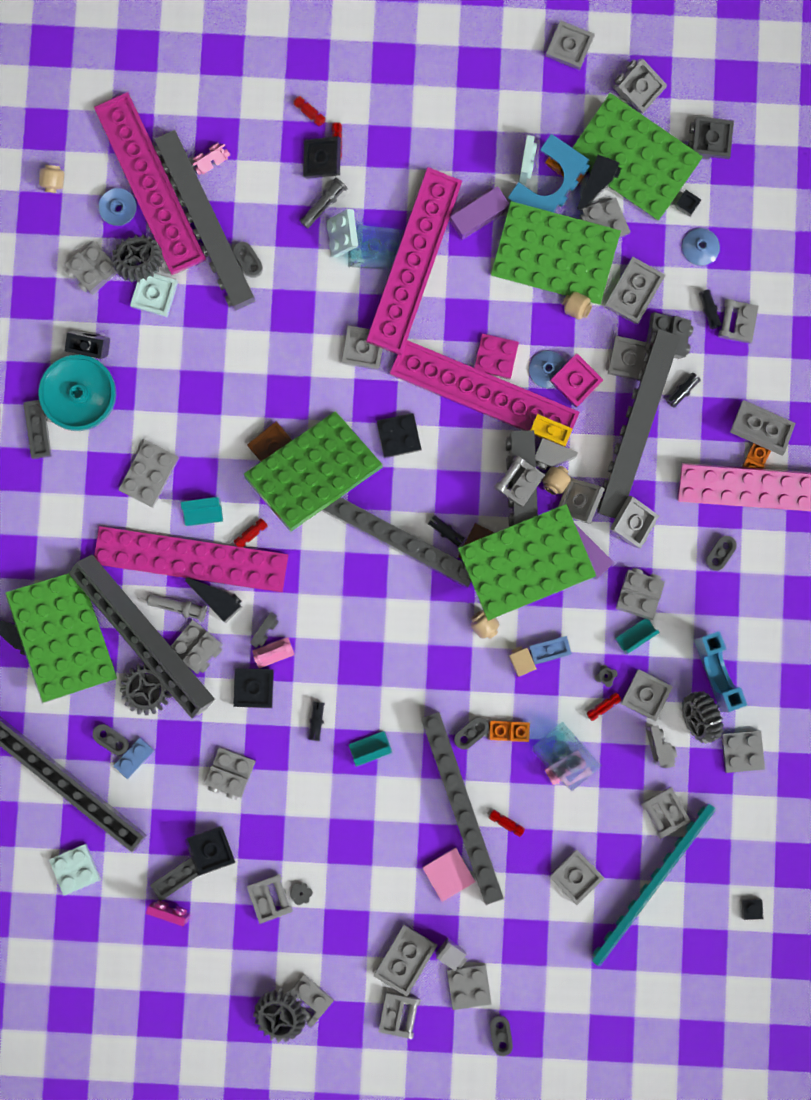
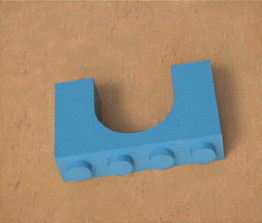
(573, 166)
(725, 692)

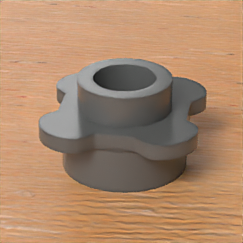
(611, 675)

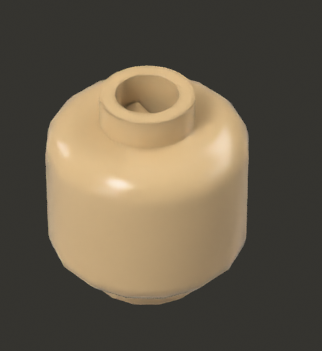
(51, 178)
(577, 305)
(556, 480)
(483, 627)

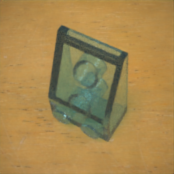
(375, 247)
(566, 756)

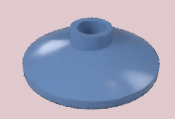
(113, 199)
(696, 254)
(537, 368)

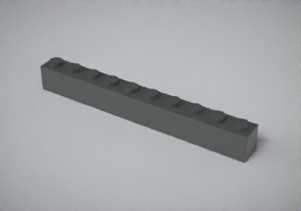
(205, 220)
(639, 422)
(399, 540)
(141, 636)
(70, 787)
(462, 808)

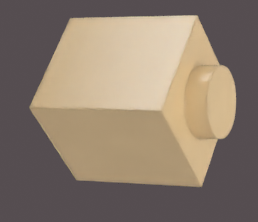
(522, 661)

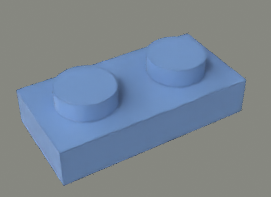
(550, 650)
(134, 758)

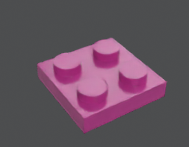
(496, 356)
(576, 380)
(161, 910)

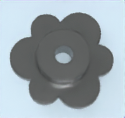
(299, 899)

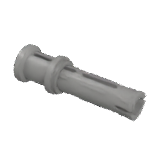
(186, 608)

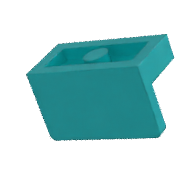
(202, 511)
(636, 636)
(370, 748)

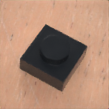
(688, 203)
(752, 909)

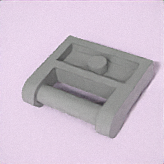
(744, 323)
(525, 484)
(671, 809)
(263, 901)
(313, 996)
(392, 1015)

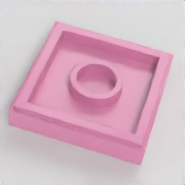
(448, 874)

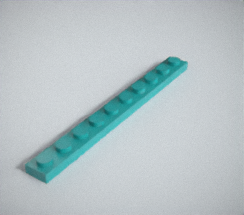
(648, 891)

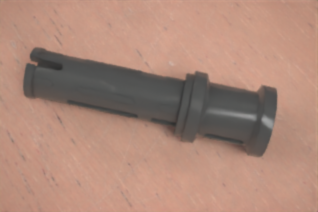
(329, 196)

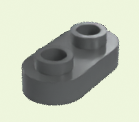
(248, 260)
(721, 554)
(260, 636)
(471, 733)
(111, 739)
(501, 1035)

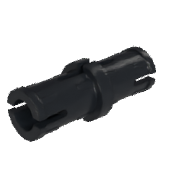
(710, 309)
(683, 390)
(446, 530)
(316, 721)

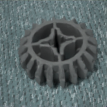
(137, 258)
(149, 698)
(702, 717)
(291, 1015)

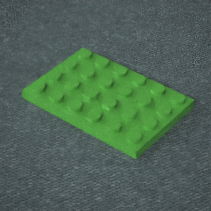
(650, 158)
(555, 252)
(313, 471)
(527, 562)
(60, 637)

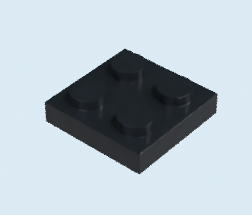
(322, 157)
(399, 435)
(253, 688)
(210, 851)

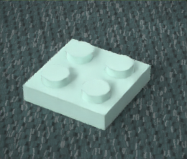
(528, 158)
(342, 233)
(154, 294)
(74, 869)

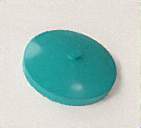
(77, 393)

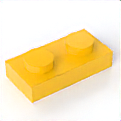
(551, 430)

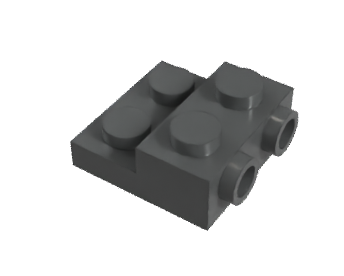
(711, 137)
(674, 325)

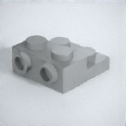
(639, 85)
(606, 214)
(91, 268)
(634, 522)
(640, 593)
(196, 647)
(663, 753)
(230, 773)

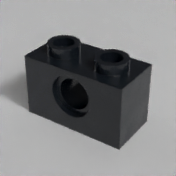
(87, 344)

